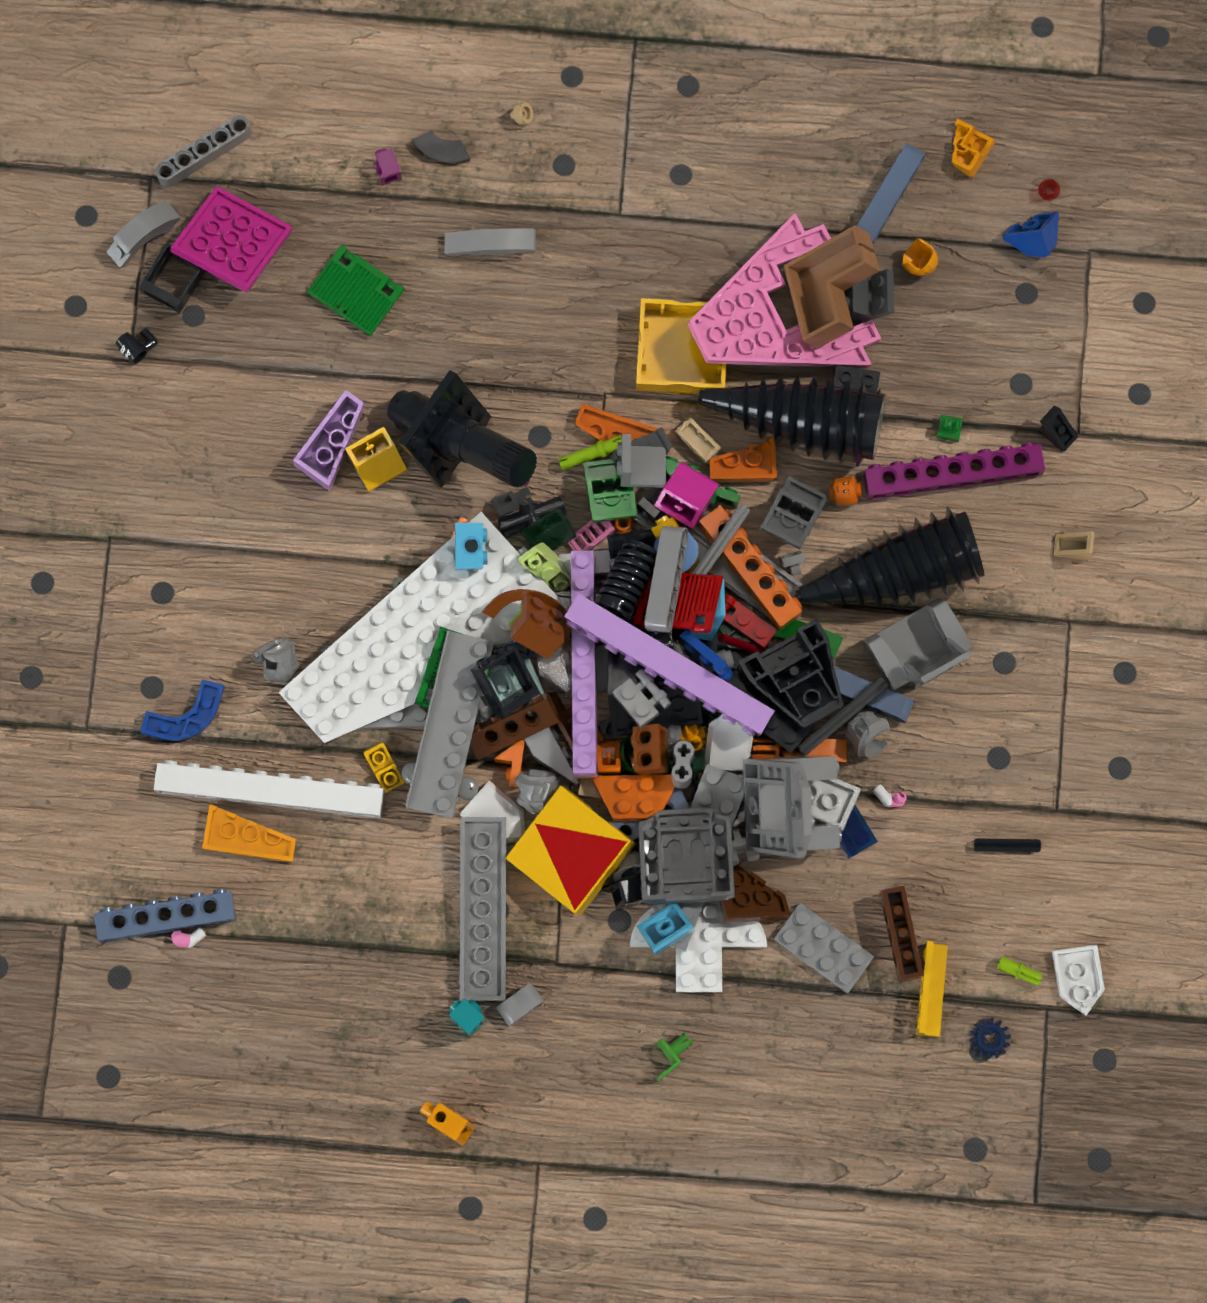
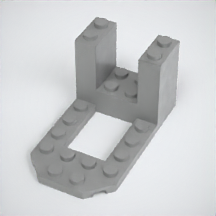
(780, 805)

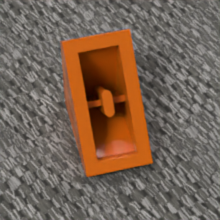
(608, 758)

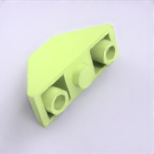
(548, 566)

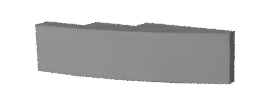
(490, 241)

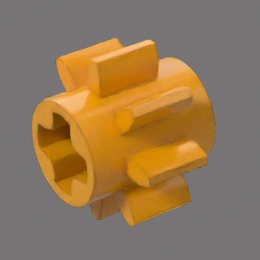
(694, 736)

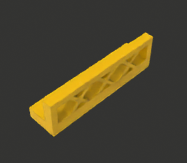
(931, 989)

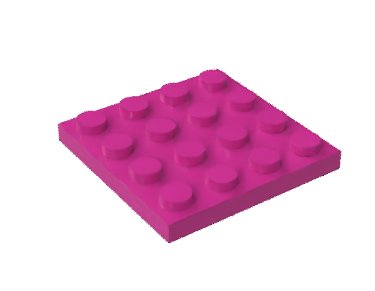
(231, 239)

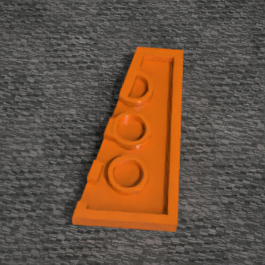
(606, 425)

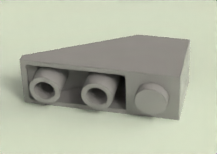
(548, 753)

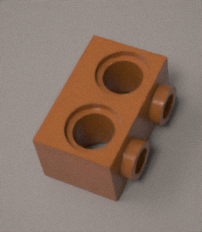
(655, 748)

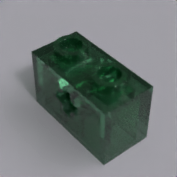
(551, 529)

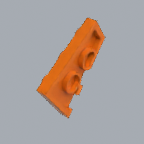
(748, 465)

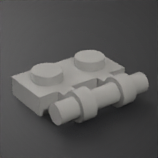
(636, 703)

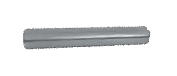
(722, 540)

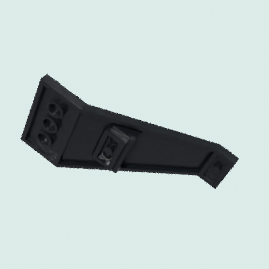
(682, 710)

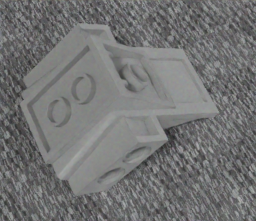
(919, 646)

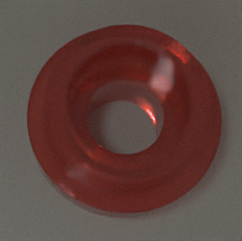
(1049, 183)

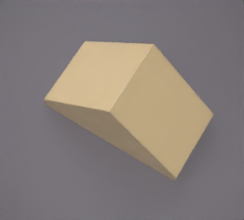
(1074, 545)

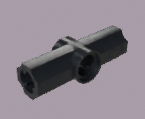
(527, 515)

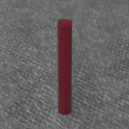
(738, 643)

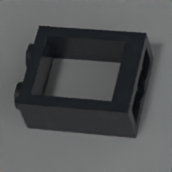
(148, 288)
(526, 693)

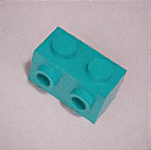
(467, 1016)

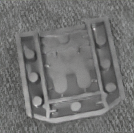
(686, 857)

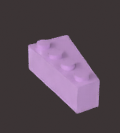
(326, 447)

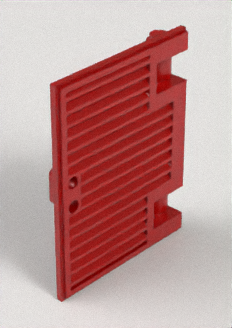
(696, 597)

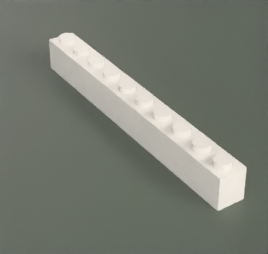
(269, 790)

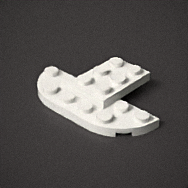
(701, 964)

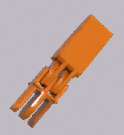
(828, 747)

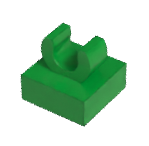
(949, 428)

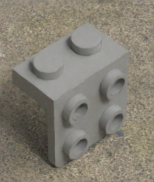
(641, 464)

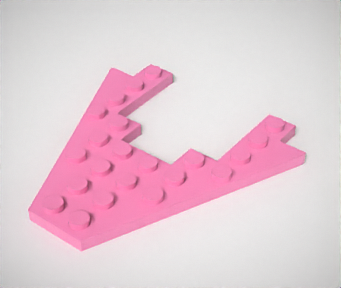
(744, 326)

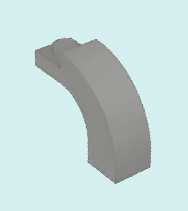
(139, 230)

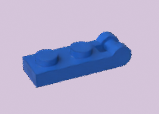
(706, 655)

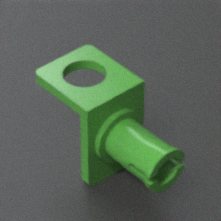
(672, 1051)

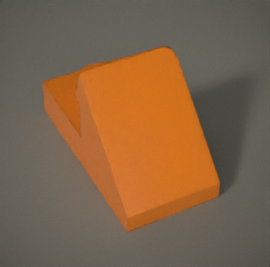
(514, 757)

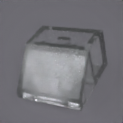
(553, 672)

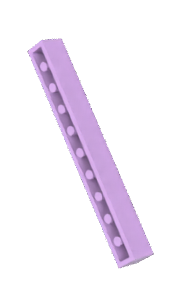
(669, 665)
(584, 673)

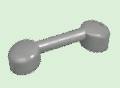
(466, 783)

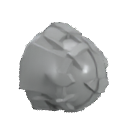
(278, 660)
(862, 730)
(536, 789)

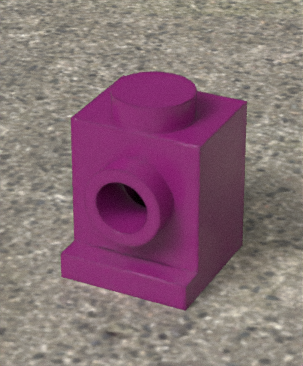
(387, 166)

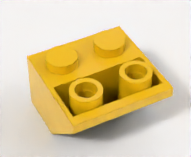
(376, 459)

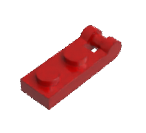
(748, 623)

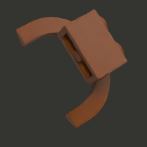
(541, 620)

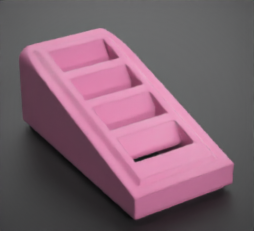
(595, 541)

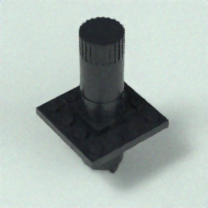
(453, 430)

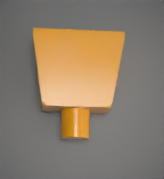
(453, 1126)

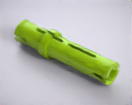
(584, 455)

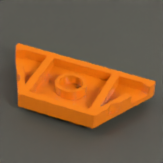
(634, 795)

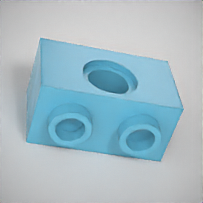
(470, 532)

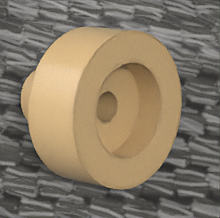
(522, 113)

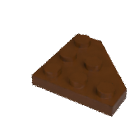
(753, 900)

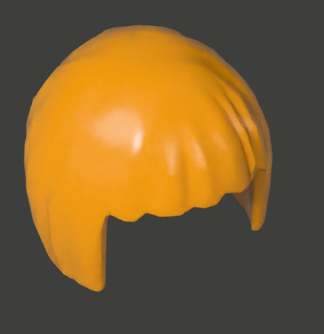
(920, 258)

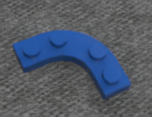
(192, 722)

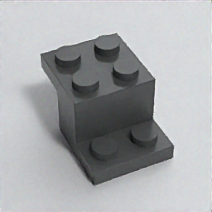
(871, 297)
(794, 512)

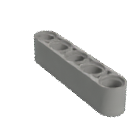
(207, 141)
(666, 579)

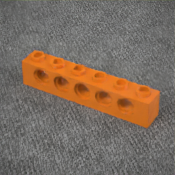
(779, 616)

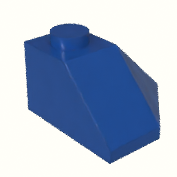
(1035, 236)

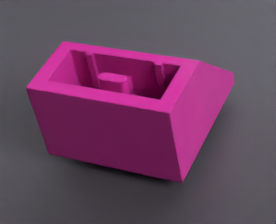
(687, 495)

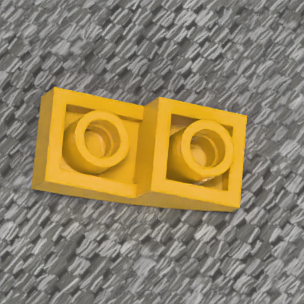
(383, 767)

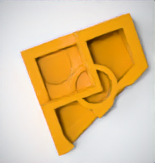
(970, 148)

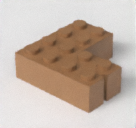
(819, 284)

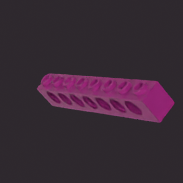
(877, 488)

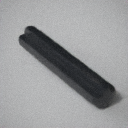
(1007, 845)

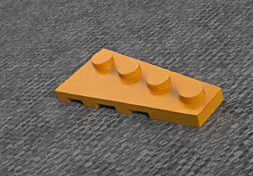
(239, 836)

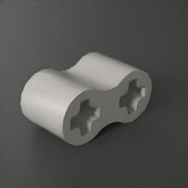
(682, 764)
(520, 1004)

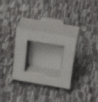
(792, 561)

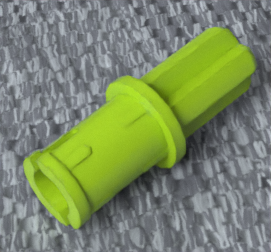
(1019, 971)

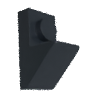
(1057, 429)

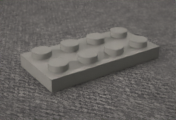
(823, 948)

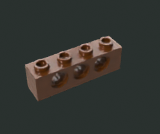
(547, 716)
(901, 934)

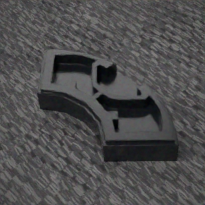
(439, 150)

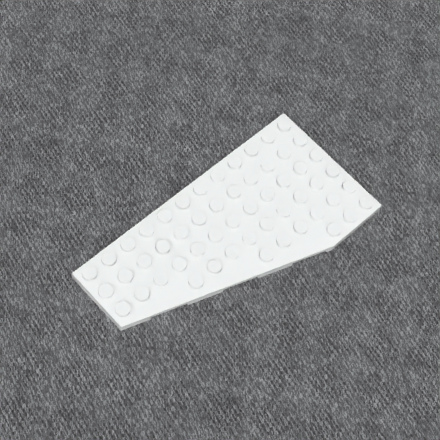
(386, 653)

